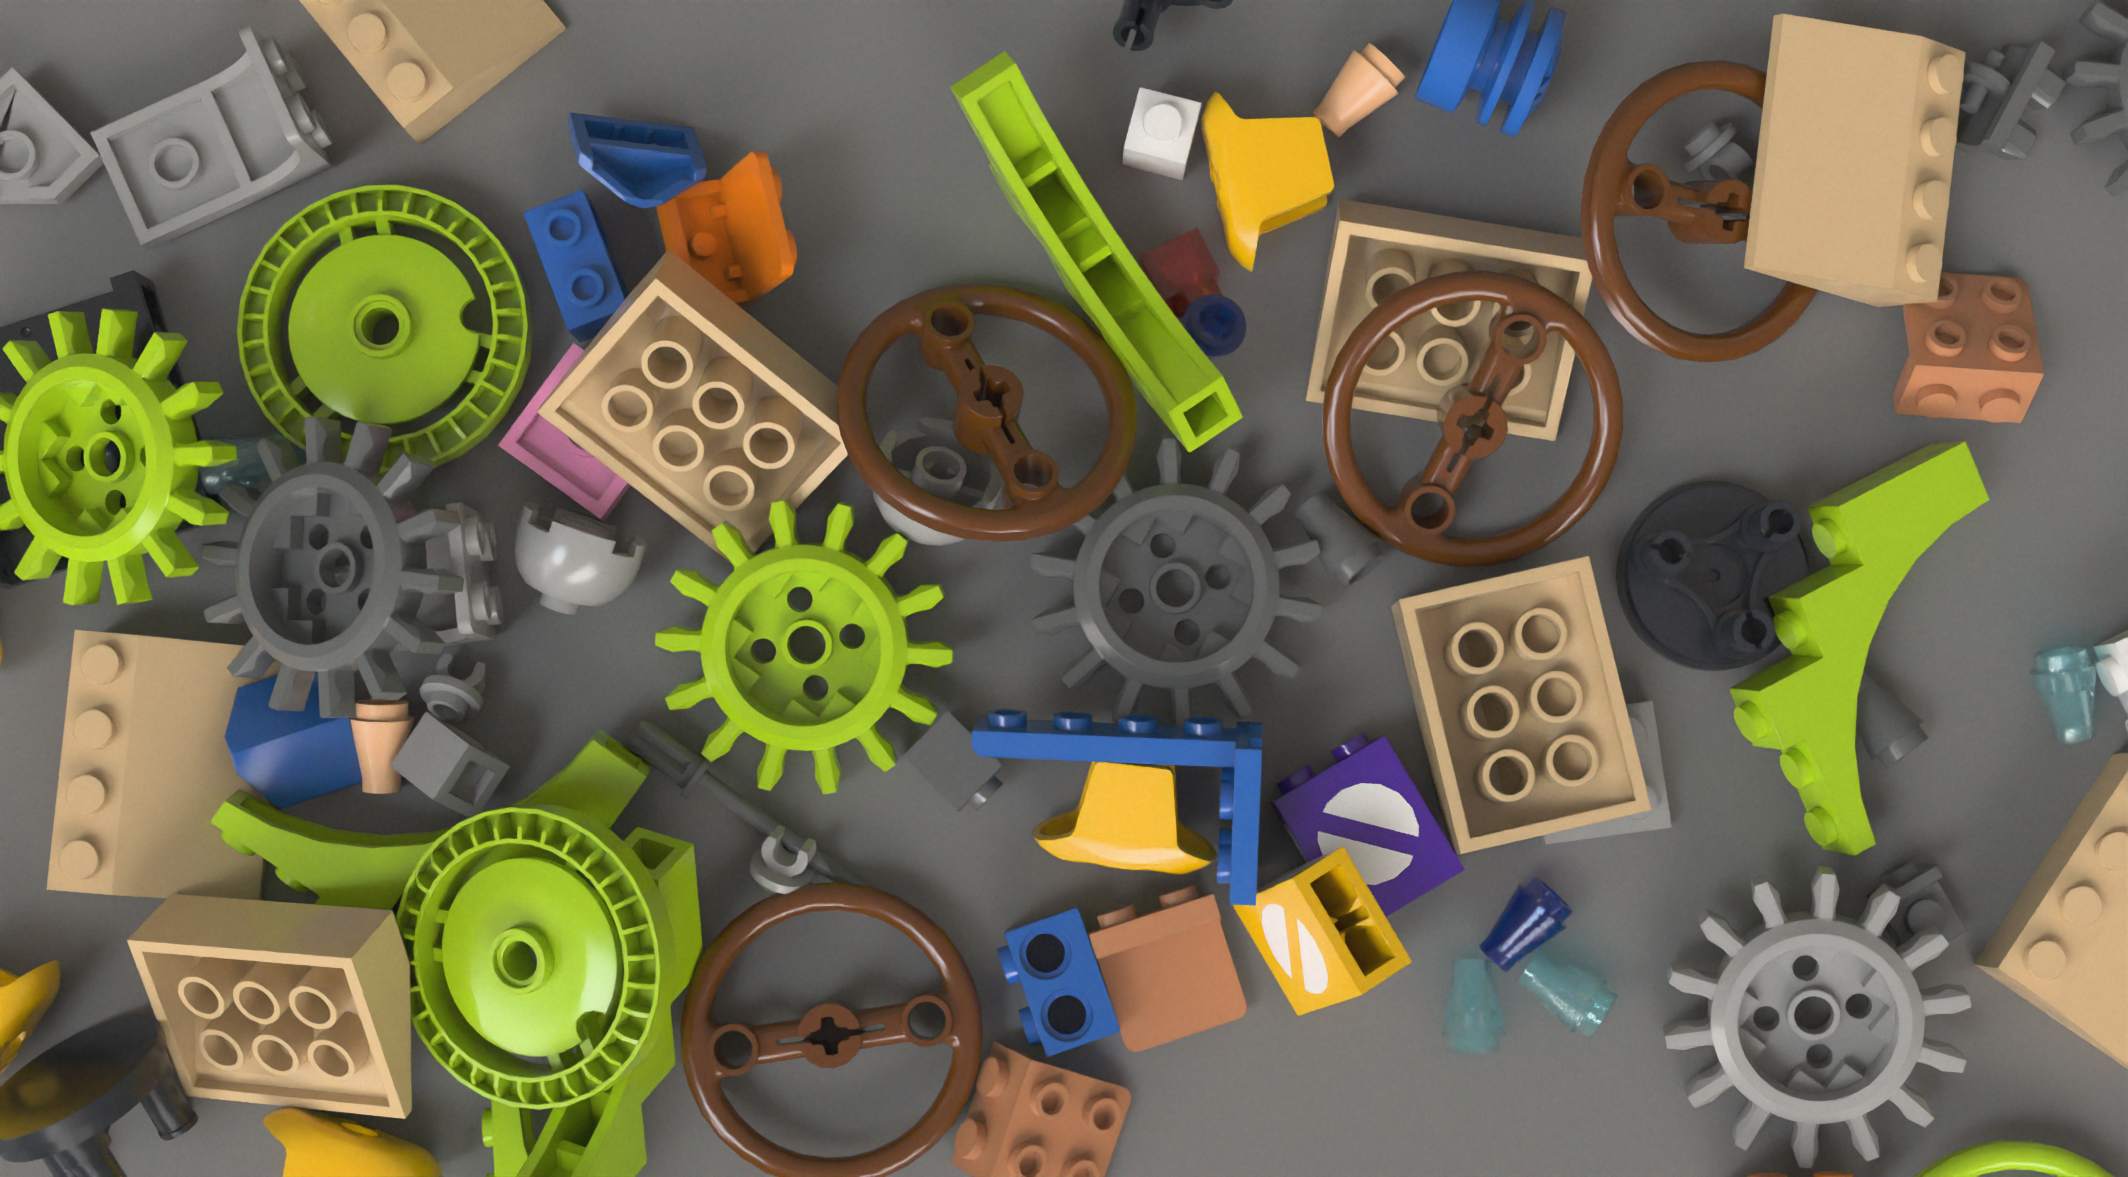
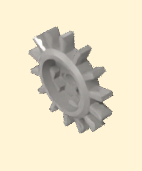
(1868, 1049)

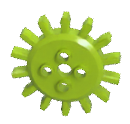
(71, 410)
(771, 695)

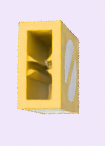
(1323, 933)

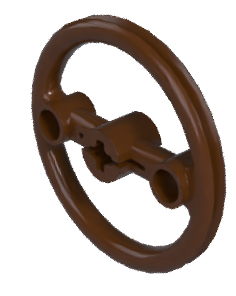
(1609, 194)
(1487, 391)
(987, 412)
(707, 1066)

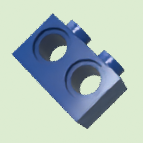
(577, 262)
(1074, 976)

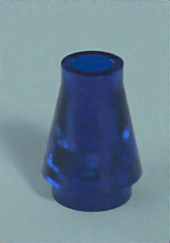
(1219, 318)
(1525, 924)

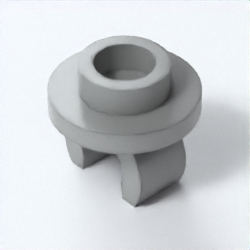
(1716, 154)
(452, 697)
(778, 868)

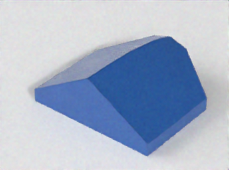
(636, 158)
(289, 752)

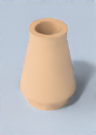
(1358, 90)
(379, 735)

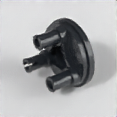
(1702, 573)
(74, 1091)

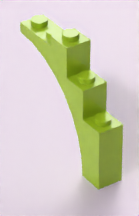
(1091, 256)
(1829, 619)
(374, 868)
(607, 1130)

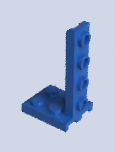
(1143, 741)

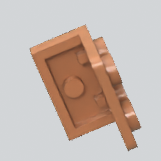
(1971, 351)
(1168, 969)
(1038, 1120)

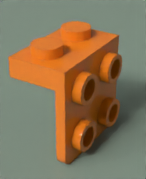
(733, 230)

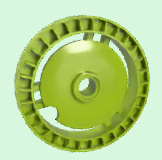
(378, 279)
(474, 968)

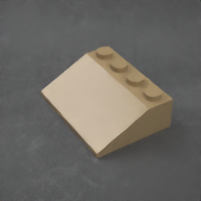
(434, 54)
(1855, 160)
(1391, 248)
(700, 407)
(1520, 706)
(149, 771)
(2069, 926)
(281, 1002)

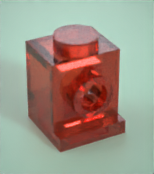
(1181, 271)

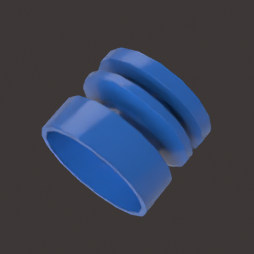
(1494, 59)

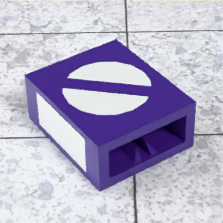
(1377, 817)

